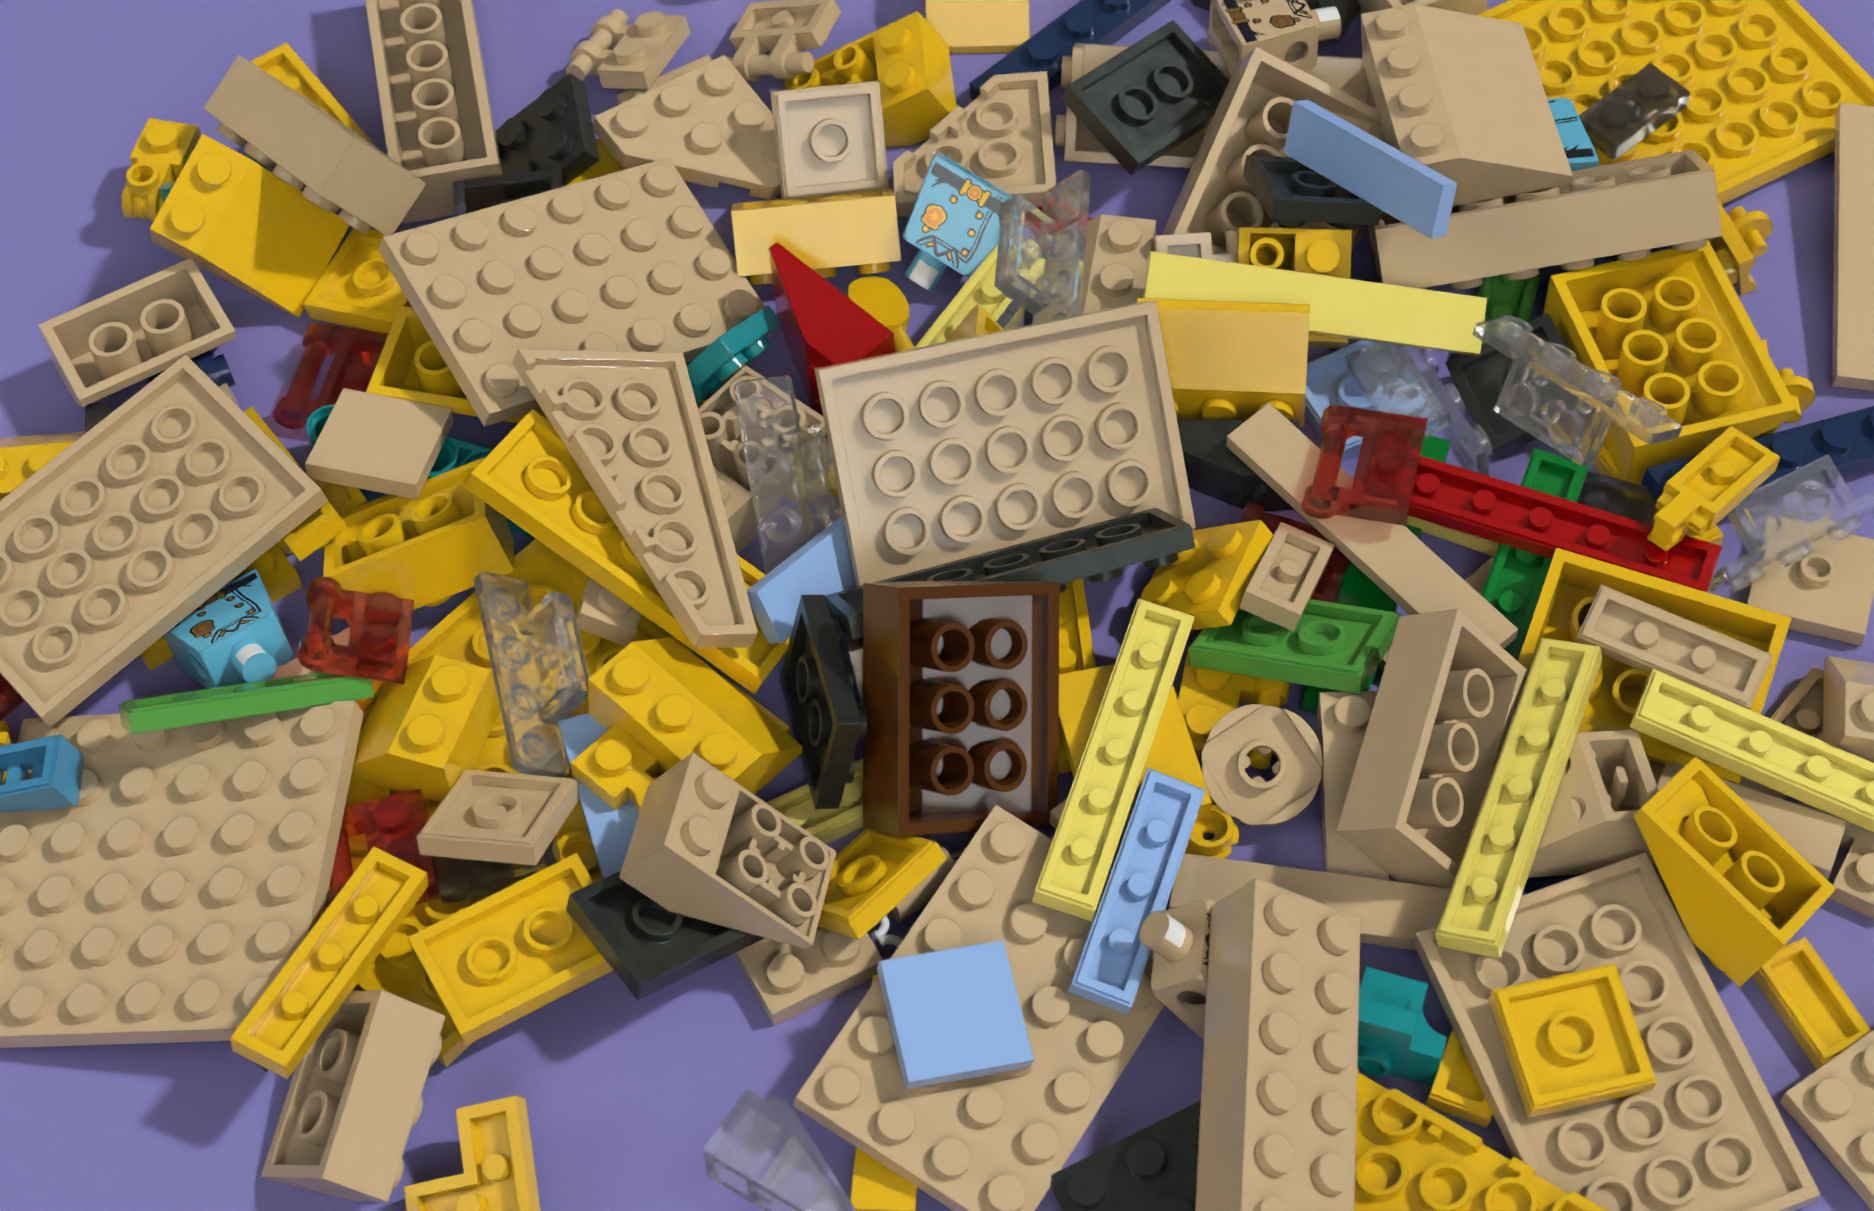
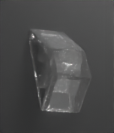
(772, 1159)

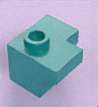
(1394, 1029)

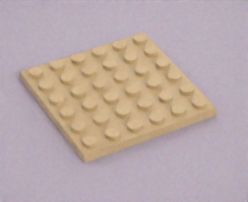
(171, 878)

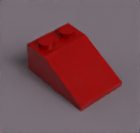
(821, 322)

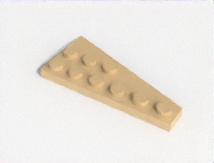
(647, 458)

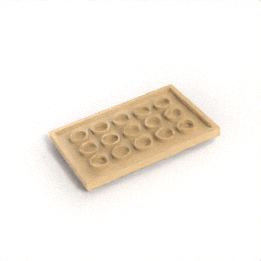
(570, 269)
(1002, 439)
(136, 534)
(1709, 1123)
(1003, 1133)

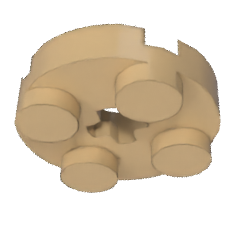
(1268, 731)

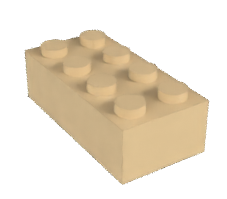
(312, 150)
(1430, 746)

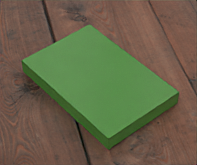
(1329, 649)

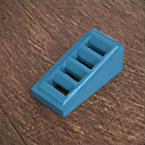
(54, 775)

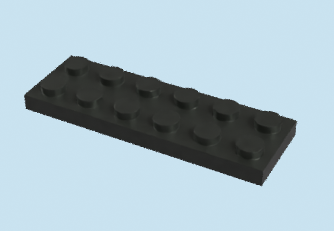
(1088, 552)

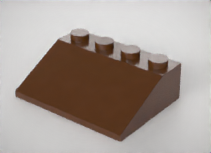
(959, 704)

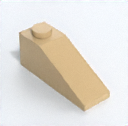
(1340, 731)

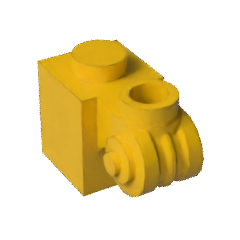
(156, 161)

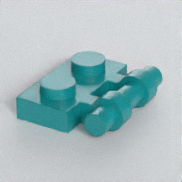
(731, 352)

